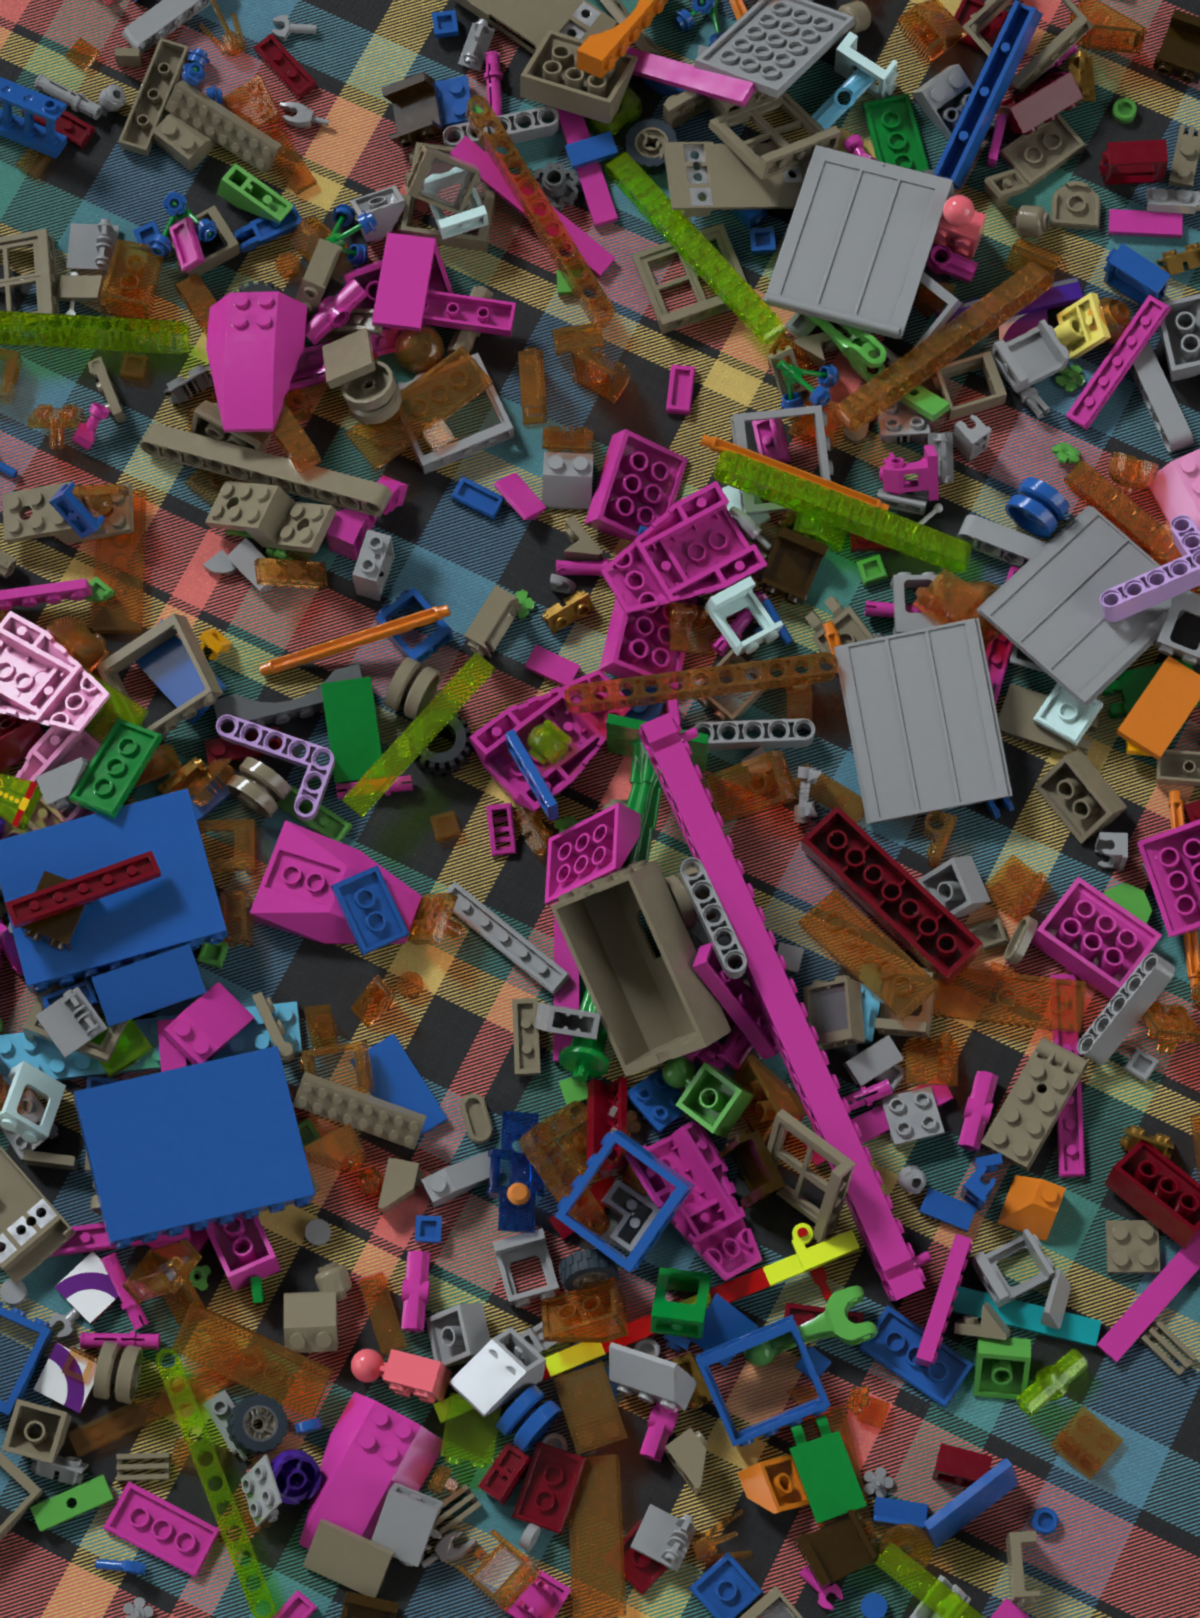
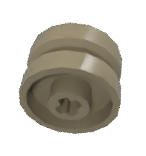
(373, 396)
(412, 688)
(258, 787)
(682, 899)
(118, 1372)

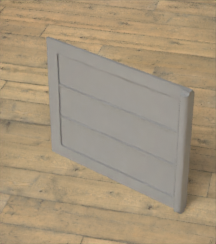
(858, 242)
(1056, 609)
(923, 721)

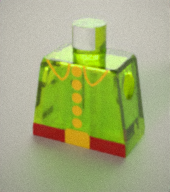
(18, 800)

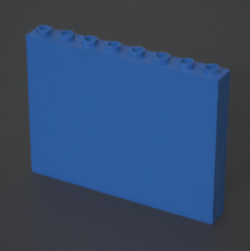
(130, 923)
(194, 1147)

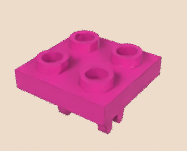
(540, 1599)

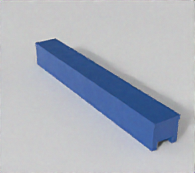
(988, 93)

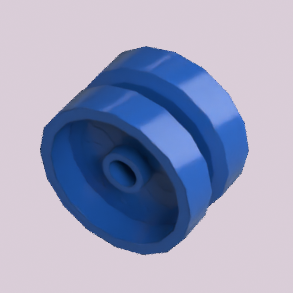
(1037, 507)
(528, 1417)

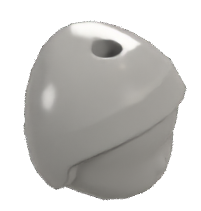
(112, 98)
(912, 1179)

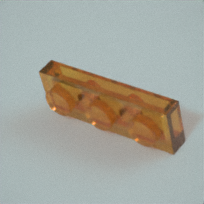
(290, 573)

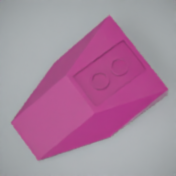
(298, 891)

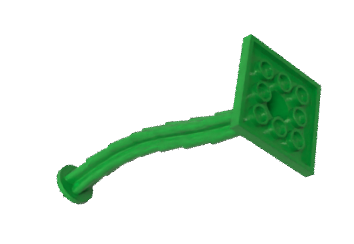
(586, 1055)

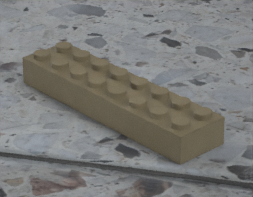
(153, 96)
(223, 126)
(1178, 768)
(360, 1110)

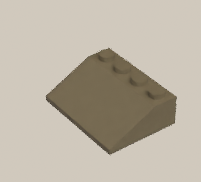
(557, 82)

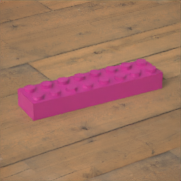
(469, 313)
(736, 1000)
(942, 1304)

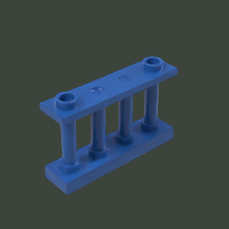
(24, 129)

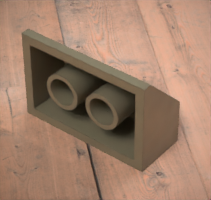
(208, 423)
(1080, 795)

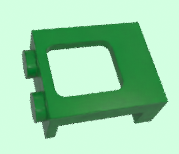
(675, 1317)

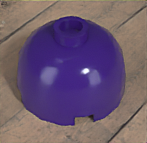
(296, 1475)

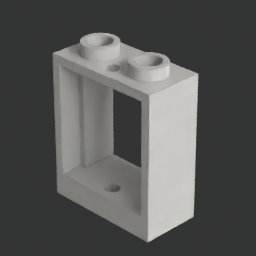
(374, 557)

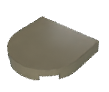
(1075, 207)

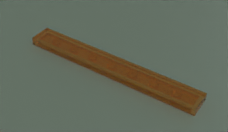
(143, 1412)

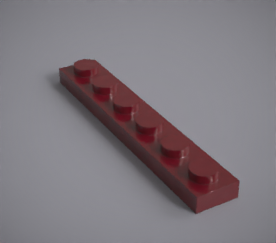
(83, 889)

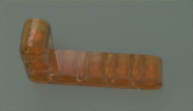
(562, 1167)

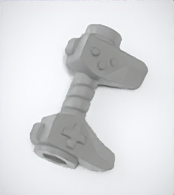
(806, 808)

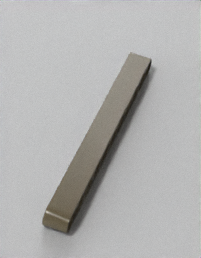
(265, 468)

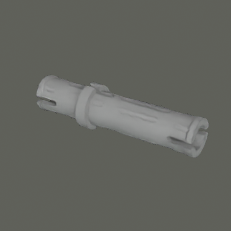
(76, 100)
(1030, 397)

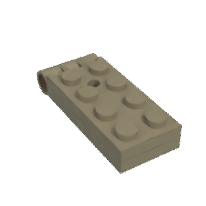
(1030, 1115)

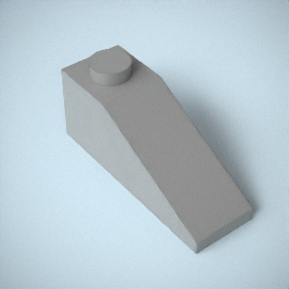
(457, 1179)

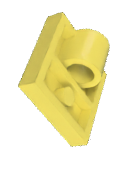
(1074, 328)

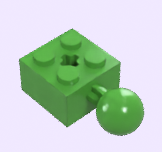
(709, 1095)

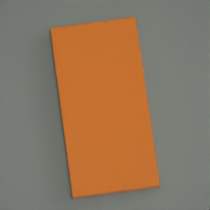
(1162, 708)

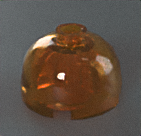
(419, 350)
(1131, 472)

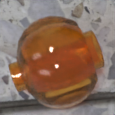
(1114, 315)

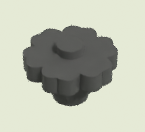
(558, 185)

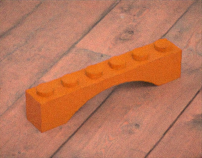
(602, 50)

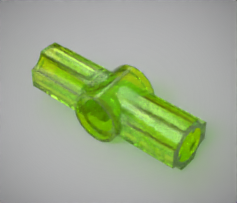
(1051, 1382)

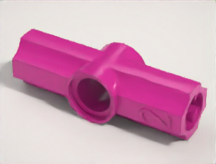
(954, 266)
(334, 311)
(978, 1111)
(415, 1291)
(660, 1427)

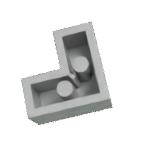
(635, 1215)

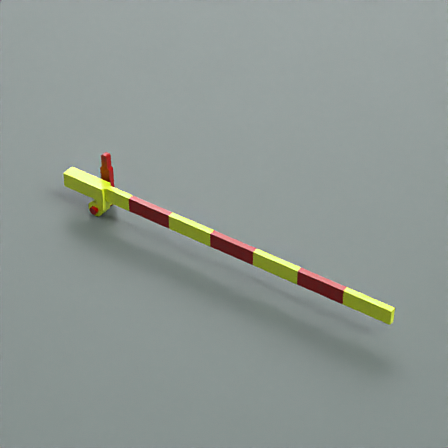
(807, 1259)

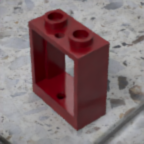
(1134, 162)

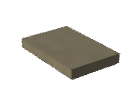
(1043, 150)
(348, 358)
(348, 1558)

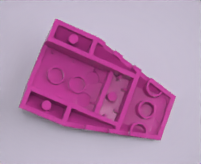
(253, 355)
(683, 554)
(585, 729)
(710, 1213)
(363, 1461)

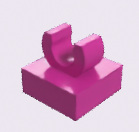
(709, 1056)

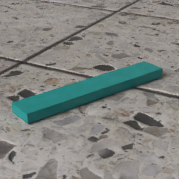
(1028, 1317)

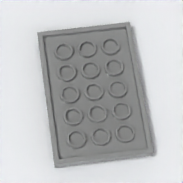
(775, 43)

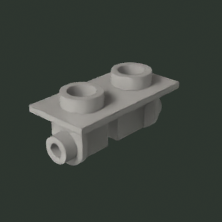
(476, 45)
(944, 447)
(69, 1468)

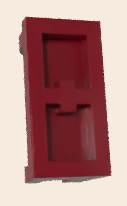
(960, 1465)
(505, 1474)

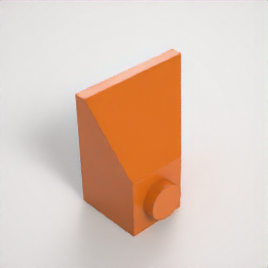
(1031, 1205)
(774, 1485)

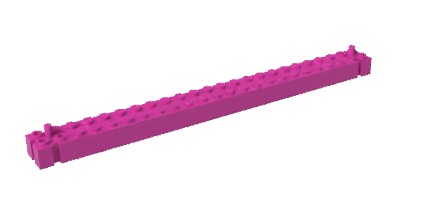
(777, 1001)

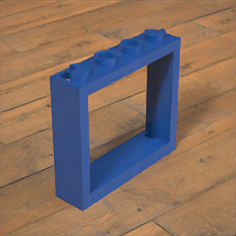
(657, 1226)
(34, 1359)
(769, 1426)

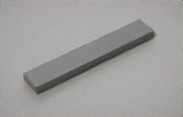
(508, 940)

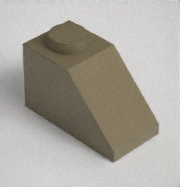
(399, 1183)

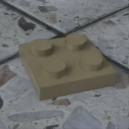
(1132, 1247)

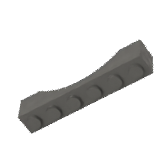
(280, 712)

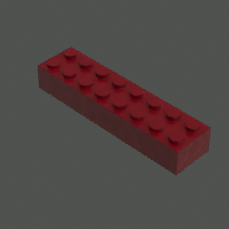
(892, 896)

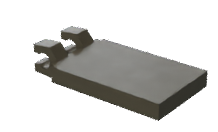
(846, 621)
(1017, 722)

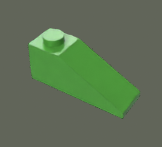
(252, 195)

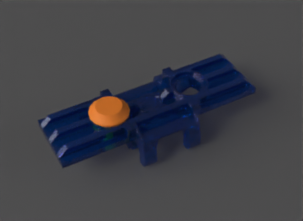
(517, 1199)

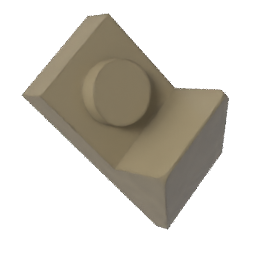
(1003, 186)
(815, 345)
(584, 547)
(989, 1327)

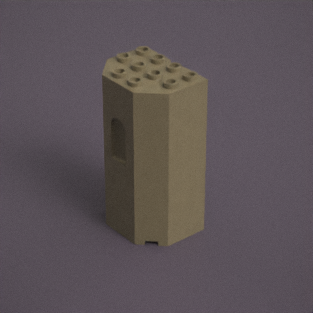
(645, 1002)

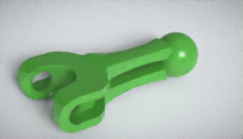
(858, 348)
(829, 1324)

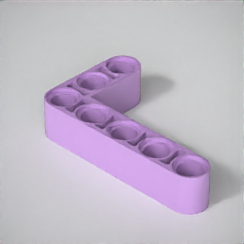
(1160, 582)
(285, 753)

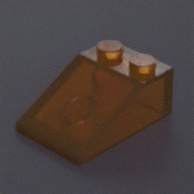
(1111, 29)
(131, 281)
(599, 373)
(752, 786)
(769, 1097)
(586, 1314)
(590, 1408)

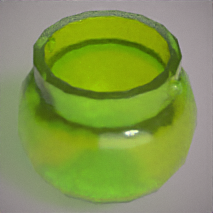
(548, 743)

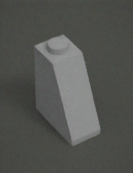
(567, 1020)

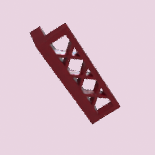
(600, 1121)

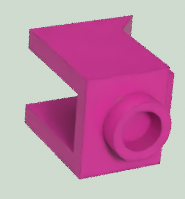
(398, 493)

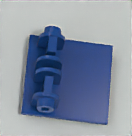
(656, 1101)

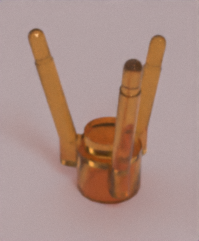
(232, 42)
(705, 1547)

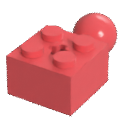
(960, 226)
(404, 1373)

